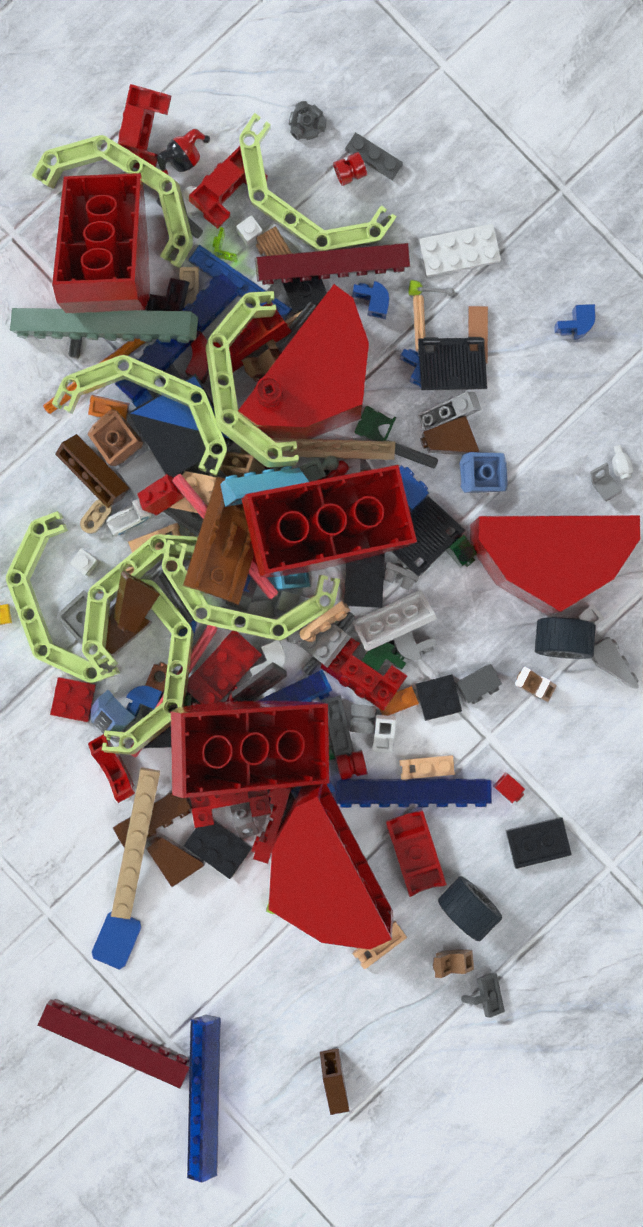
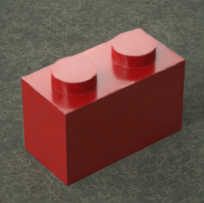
(159, 495)

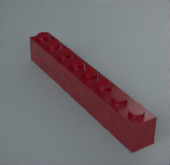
(332, 262)
(115, 1043)

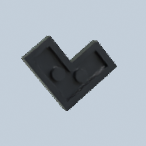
(174, 298)

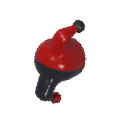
(182, 151)

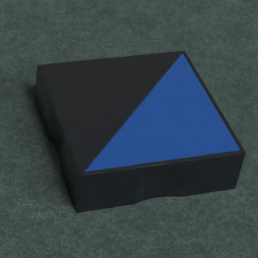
(172, 432)

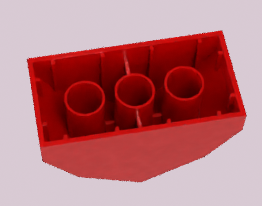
(102, 245)
(318, 373)
(318, 522)
(553, 558)
(248, 746)
(324, 878)

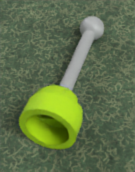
(416, 288)

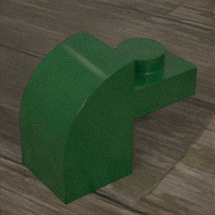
(377, 656)

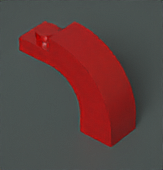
(198, 363)
(114, 769)

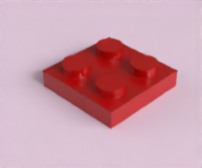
(73, 699)

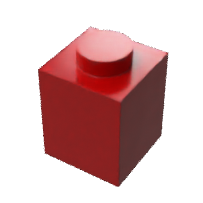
(509, 788)

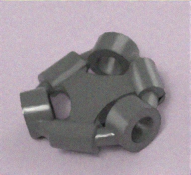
(306, 121)

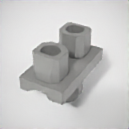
(393, 570)

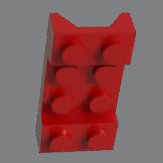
(255, 335)
(223, 669)
(263, 845)
(415, 852)

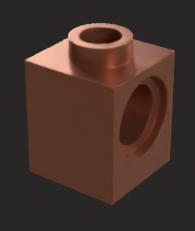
(152, 682)

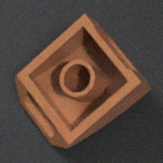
(114, 438)

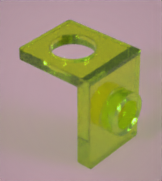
(217, 244)

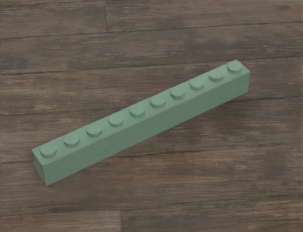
(106, 325)

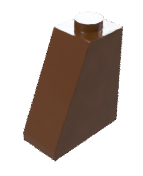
(450, 438)
(133, 602)
(117, 638)
(173, 859)
(334, 1081)

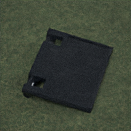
(452, 364)
(430, 529)

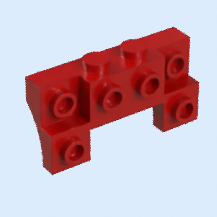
(138, 121)
(218, 188)
(363, 679)
(203, 805)

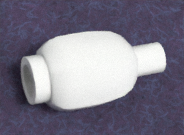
(622, 464)

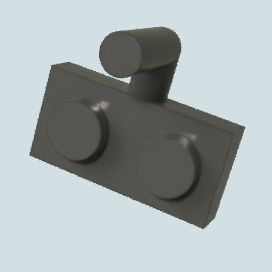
(489, 996)

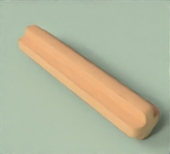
(419, 318)

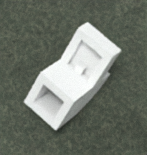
(274, 653)
(384, 733)

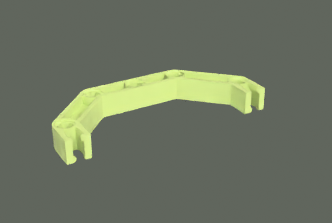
(89, 151)
(277, 209)
(145, 376)
(224, 397)
(25, 599)
(98, 610)
(254, 624)
(175, 685)

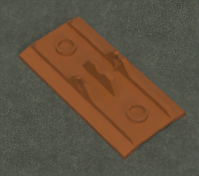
(221, 550)

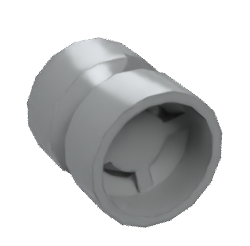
(362, 718)

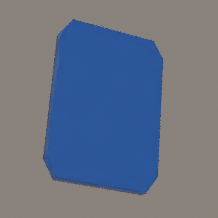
(116, 941)

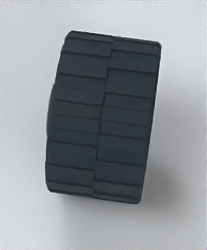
(565, 638)
(469, 908)

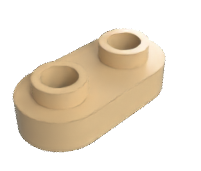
(96, 516)

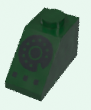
(462, 552)

